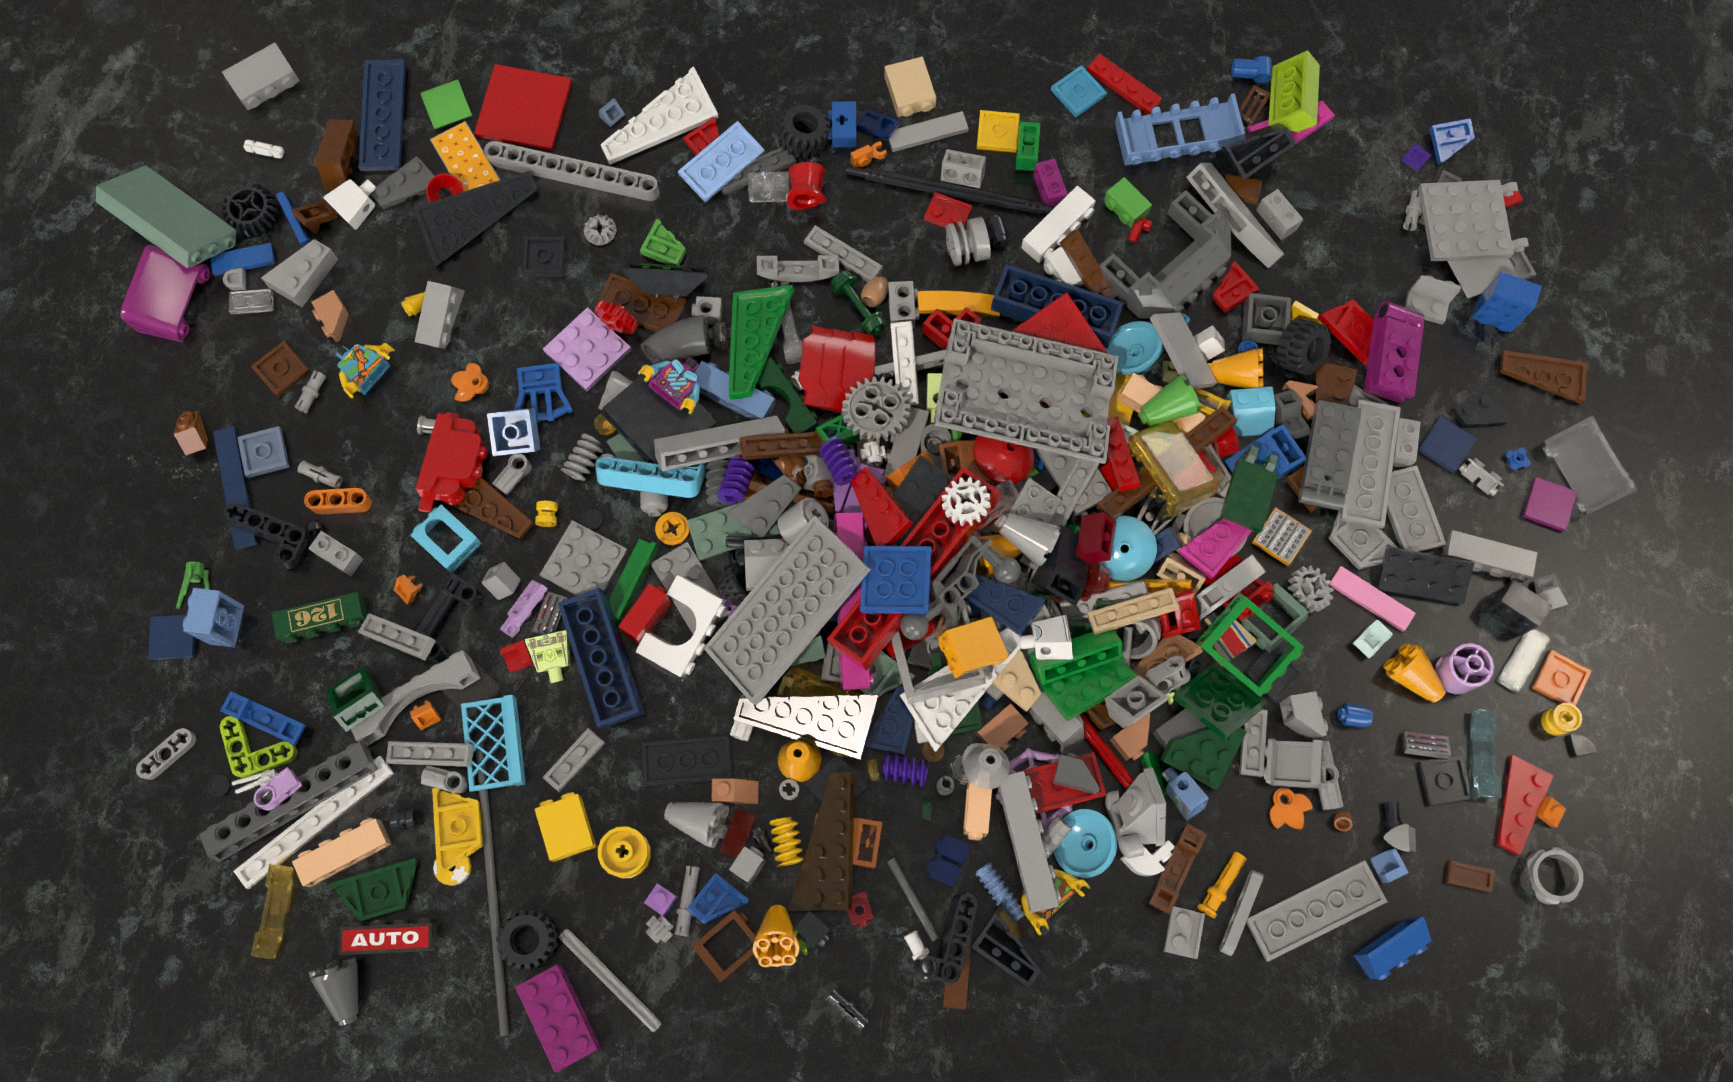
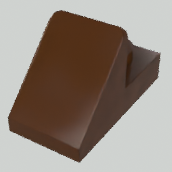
(315, 214)

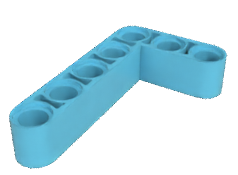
(649, 477)

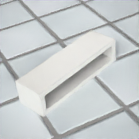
(1058, 224)

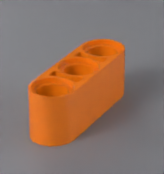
(328, 499)

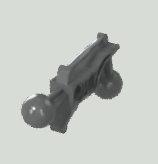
(1004, 570)

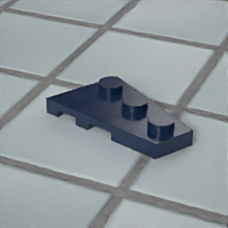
(893, 726)

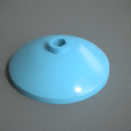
(1135, 346)
(1141, 549)
(1073, 851)

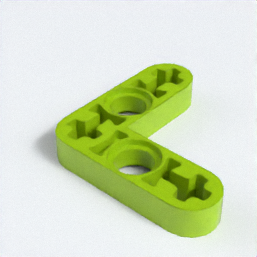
(251, 759)

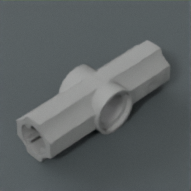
(1331, 795)

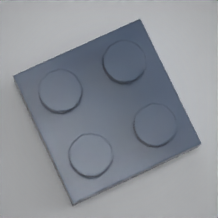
(263, 452)

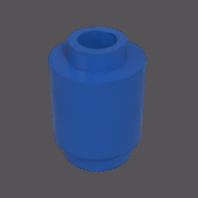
(1355, 715)

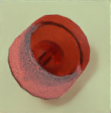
(1097, 581)

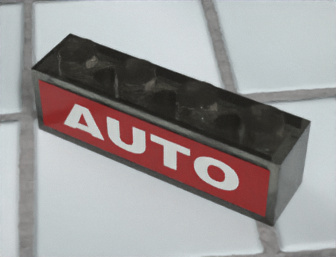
(388, 938)

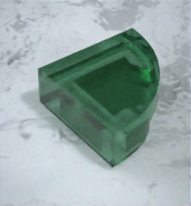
(926, 809)

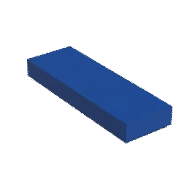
(298, 227)
(244, 258)

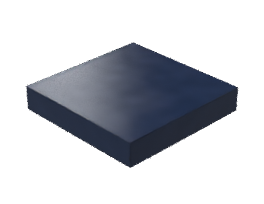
(1447, 444)
(169, 640)

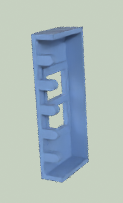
(1216, 120)

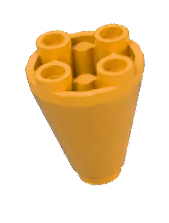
(1239, 369)
(1415, 672)
(776, 939)

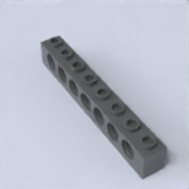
(241, 835)

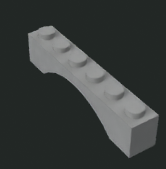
(452, 673)

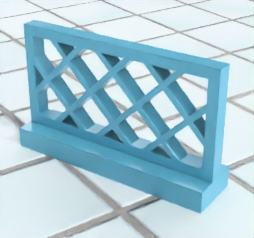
(512, 741)

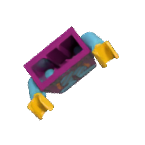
(674, 382)

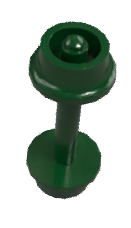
(873, 322)

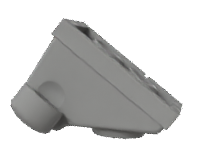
(1138, 814)

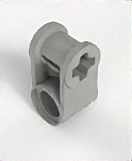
(1166, 676)

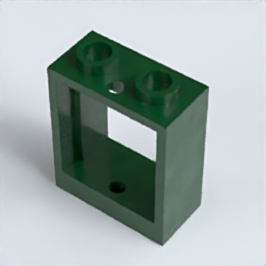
(368, 701)

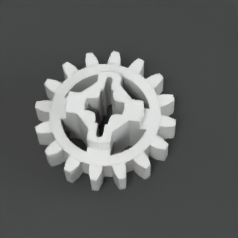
(969, 510)

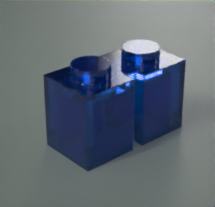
(952, 850)

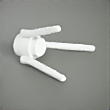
(262, 778)

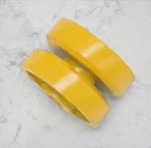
(611, 850)

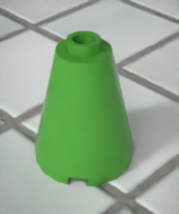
(1170, 403)

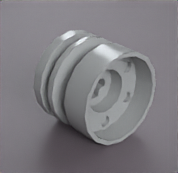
(964, 242)

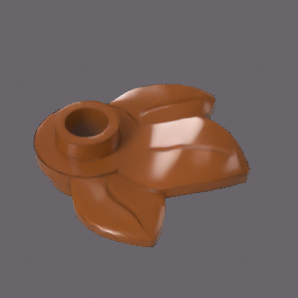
(793, 468)

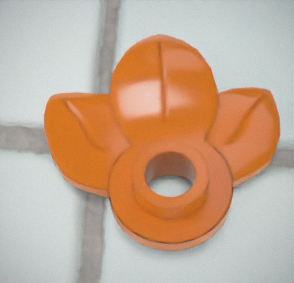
(467, 382)
(1291, 811)

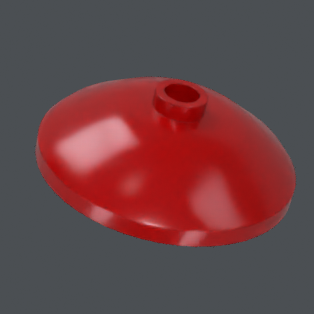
(999, 462)

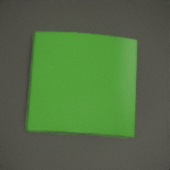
(446, 104)

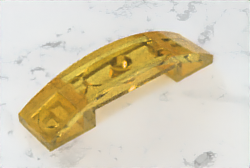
(275, 911)

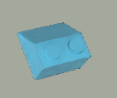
(1253, 410)

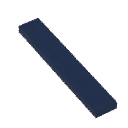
(233, 480)

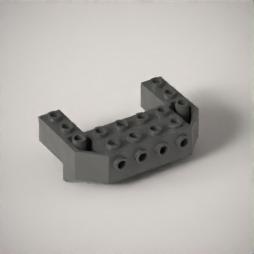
(1185, 274)

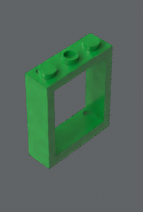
(1224, 621)

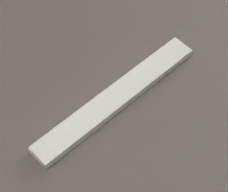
(310, 826)

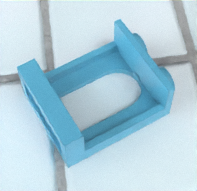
(460, 553)

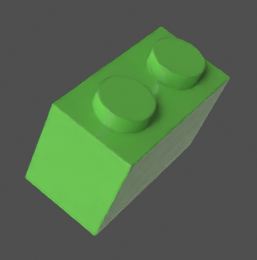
(1127, 202)

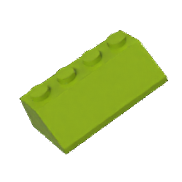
(1295, 93)

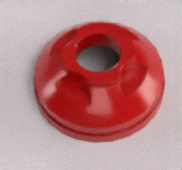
(443, 181)

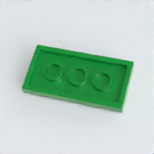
(1088, 688)

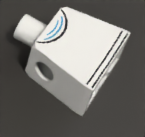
(1050, 639)

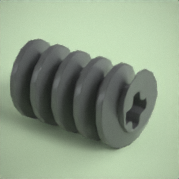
(714, 475)

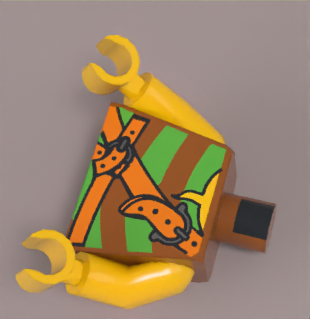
(1065, 883)

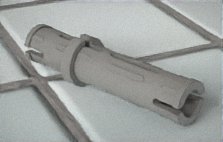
(687, 898)

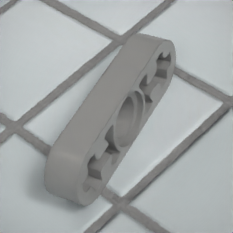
(156, 753)

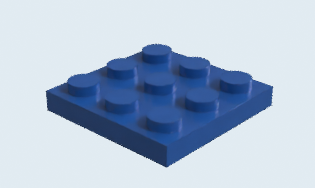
(896, 580)

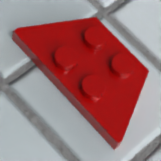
(1351, 327)

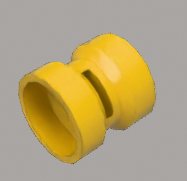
(546, 513)

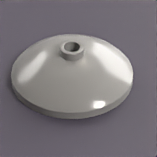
(1203, 517)

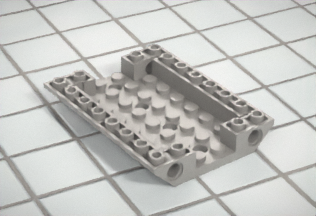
(1028, 373)

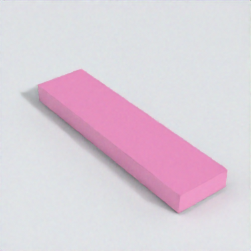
(1372, 599)

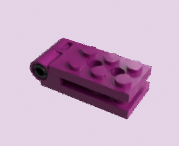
(1394, 352)

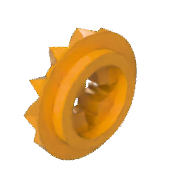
(675, 519)

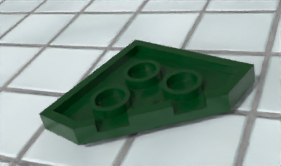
(1203, 754)

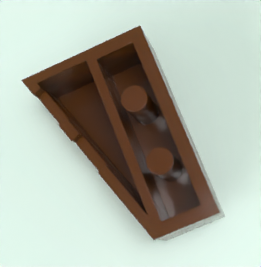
(336, 152)

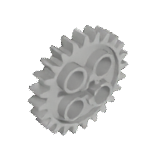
(876, 409)

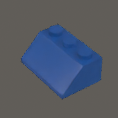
(1394, 948)

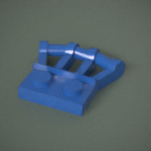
(539, 380)

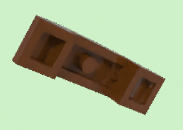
(1176, 868)

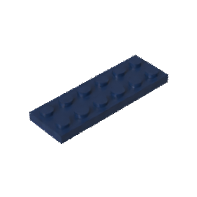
(382, 115)

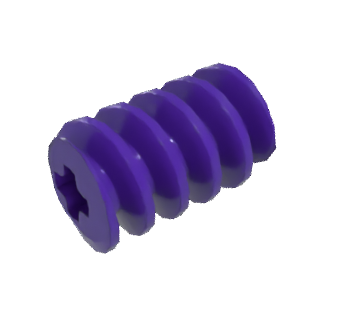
(838, 461)
(735, 481)
(905, 769)

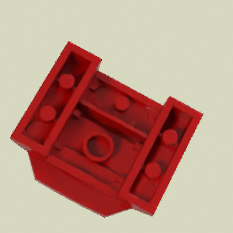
(833, 364)

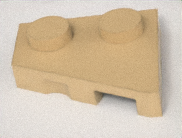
(1018, 682)

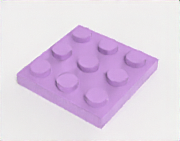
(587, 349)

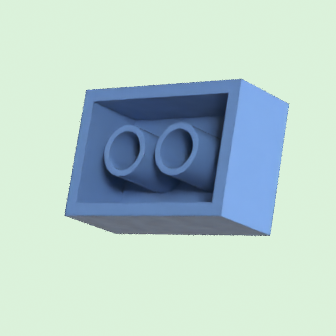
(213, 617)

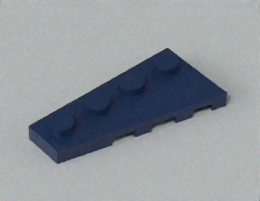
(1005, 604)

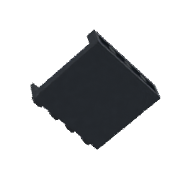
(644, 416)

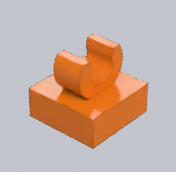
(406, 589)
(425, 715)

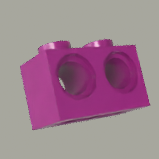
(1049, 182)

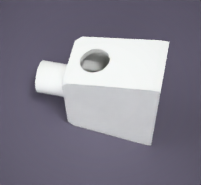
(352, 201)

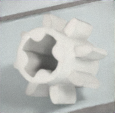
(872, 454)

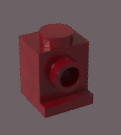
(863, 919)

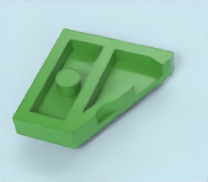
(663, 246)

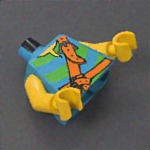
(362, 366)

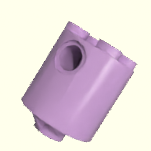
(1464, 668)

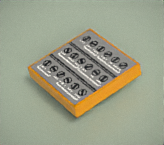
(1282, 536)

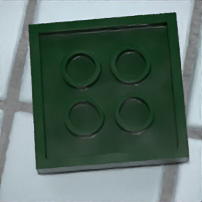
(1219, 700)

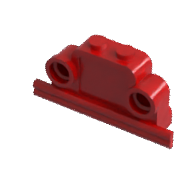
(451, 461)

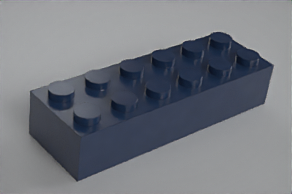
(1026, 293)
(601, 658)

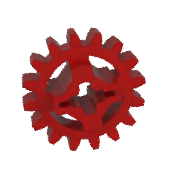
(616, 317)

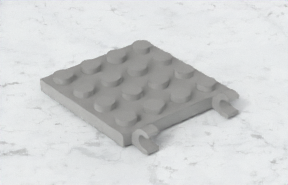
(1468, 220)

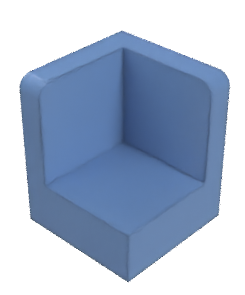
(1388, 865)

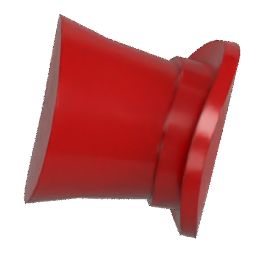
(806, 186)

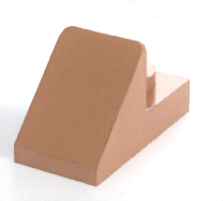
(1303, 391)

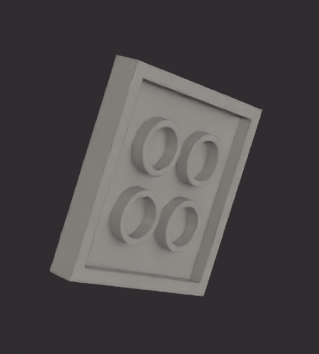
(583, 560)

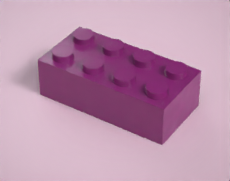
(558, 1017)

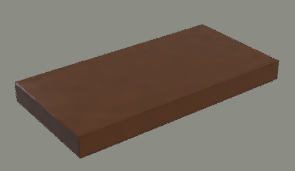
(649, 311)

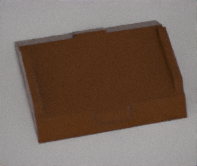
(1247, 190)

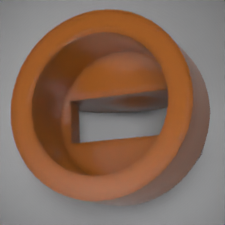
(1340, 822)

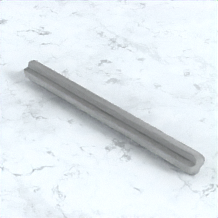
(610, 980)

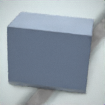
(611, 112)

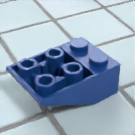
(1278, 443)

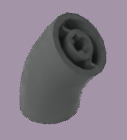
(678, 341)

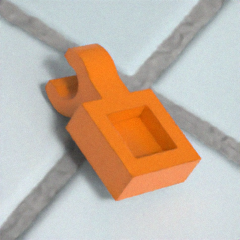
(865, 154)

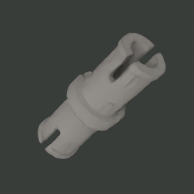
(1413, 211)
(310, 391)
(326, 478)

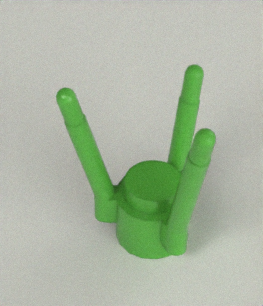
(193, 573)

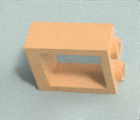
(977, 812)

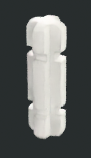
(263, 148)

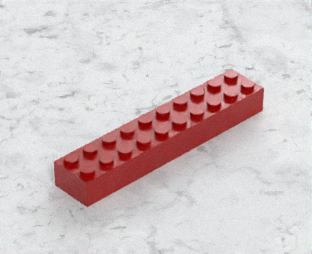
(865, 635)

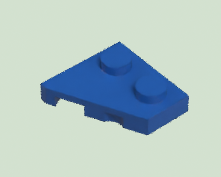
(716, 900)

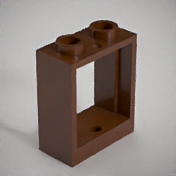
(709, 959)

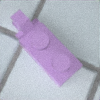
(523, 608)

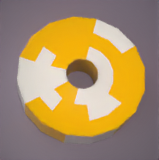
(454, 877)

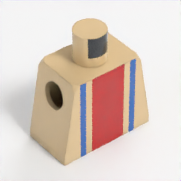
(1233, 641)

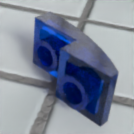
(766, 467)

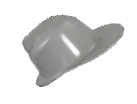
(931, 438)

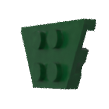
(378, 890)

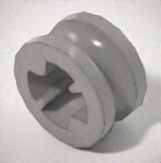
(784, 794)

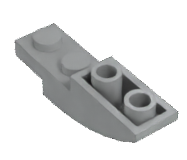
(1228, 586)

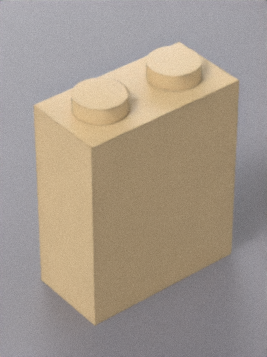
(910, 87)

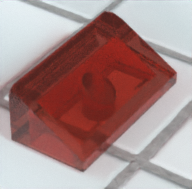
(738, 833)

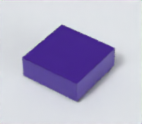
(1416, 157)

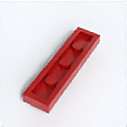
(1124, 84)
(1120, 457)

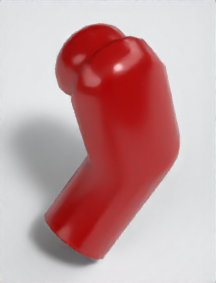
(1137, 228)

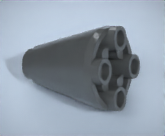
(338, 988)

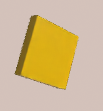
(998, 131)

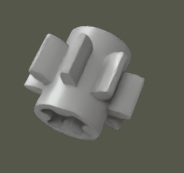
(659, 929)

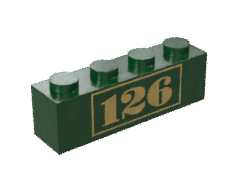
(319, 617)

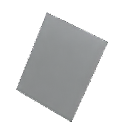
(1477, 274)

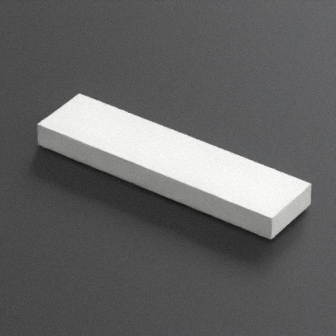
(905, 359)

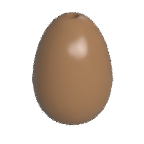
(874, 291)

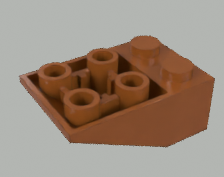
(959, 455)
(865, 842)

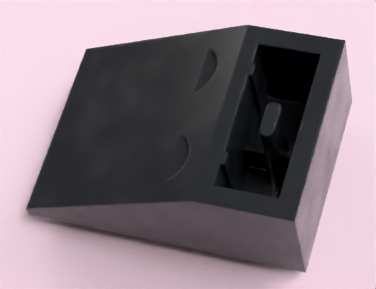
(1063, 571)

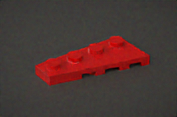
(882, 513)

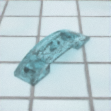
(1483, 754)

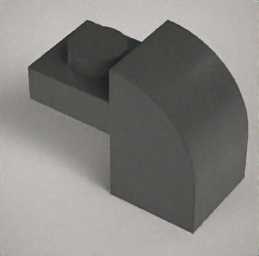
(1289, 413)

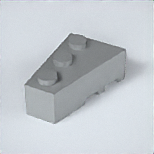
(301, 272)
(438, 314)

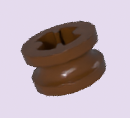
(822, 489)

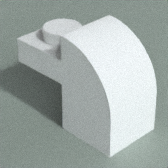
(1149, 863)

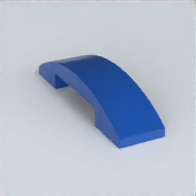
(263, 718)

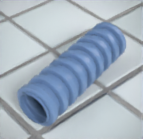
(1000, 891)

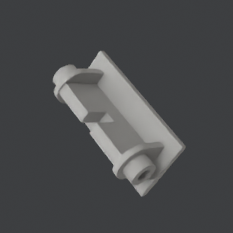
(1488, 481)

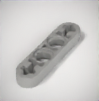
(1241, 912)

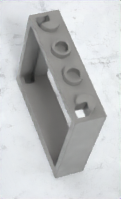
(911, 695)

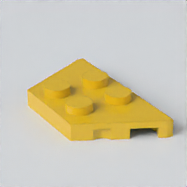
(456, 828)

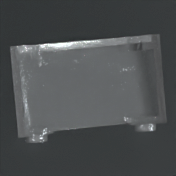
(1589, 466)

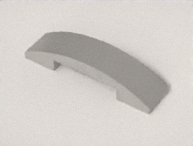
(798, 270)

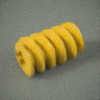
(786, 841)

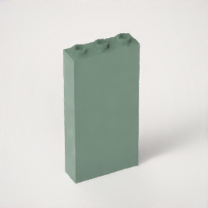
(166, 216)

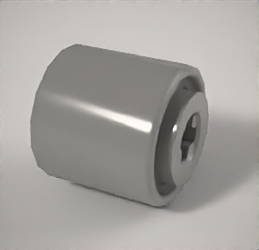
(797, 517)

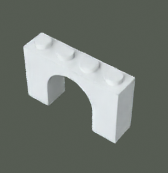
(706, 608)

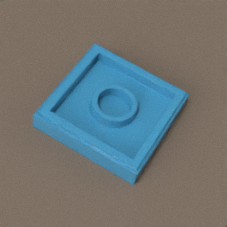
(1078, 91)

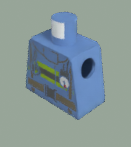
(1188, 801)

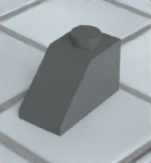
(1074, 774)

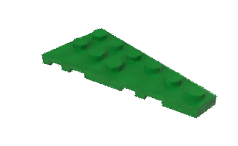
(754, 327)

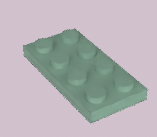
(711, 530)

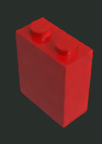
(646, 613)

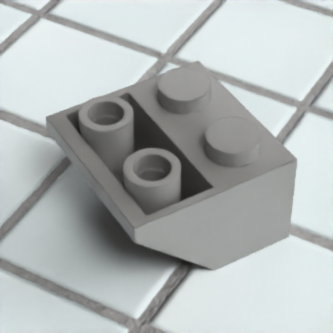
(1304, 715)

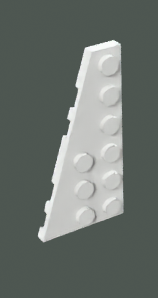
(667, 116)
(942, 714)

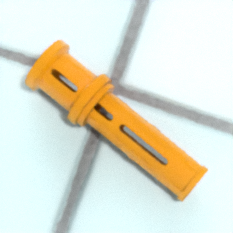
(1217, 893)

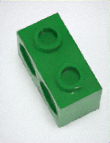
(1027, 146)

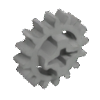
(1310, 588)

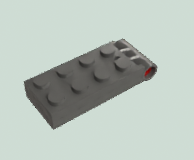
(1329, 455)

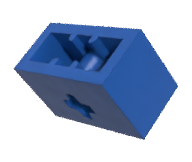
(844, 114)

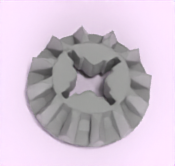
(607, 233)

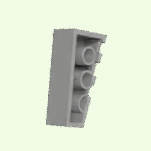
(1067, 733)

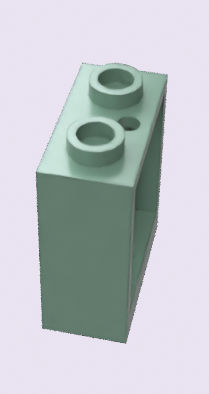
(1290, 606)

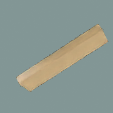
(1133, 610)

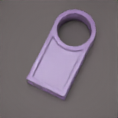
(281, 786)

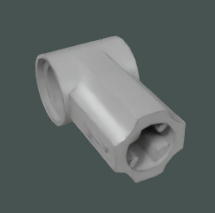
(510, 475)
(443, 780)

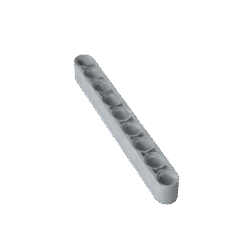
(578, 177)

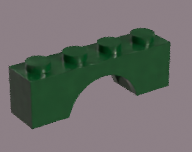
(799, 417)

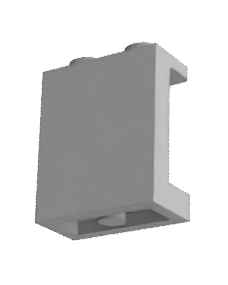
(1296, 763)

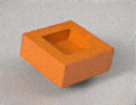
(1551, 811)

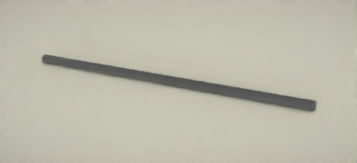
(492, 896)

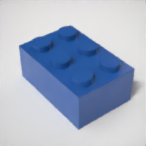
(1506, 302)

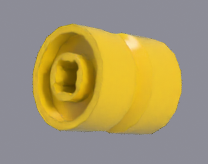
(1561, 719)

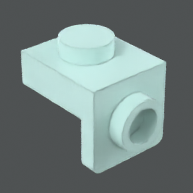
(1372, 638)

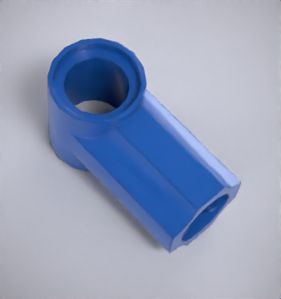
(1259, 69)

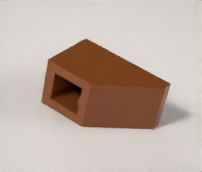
(190, 432)

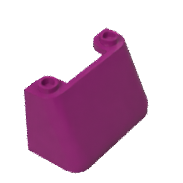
(161, 294)

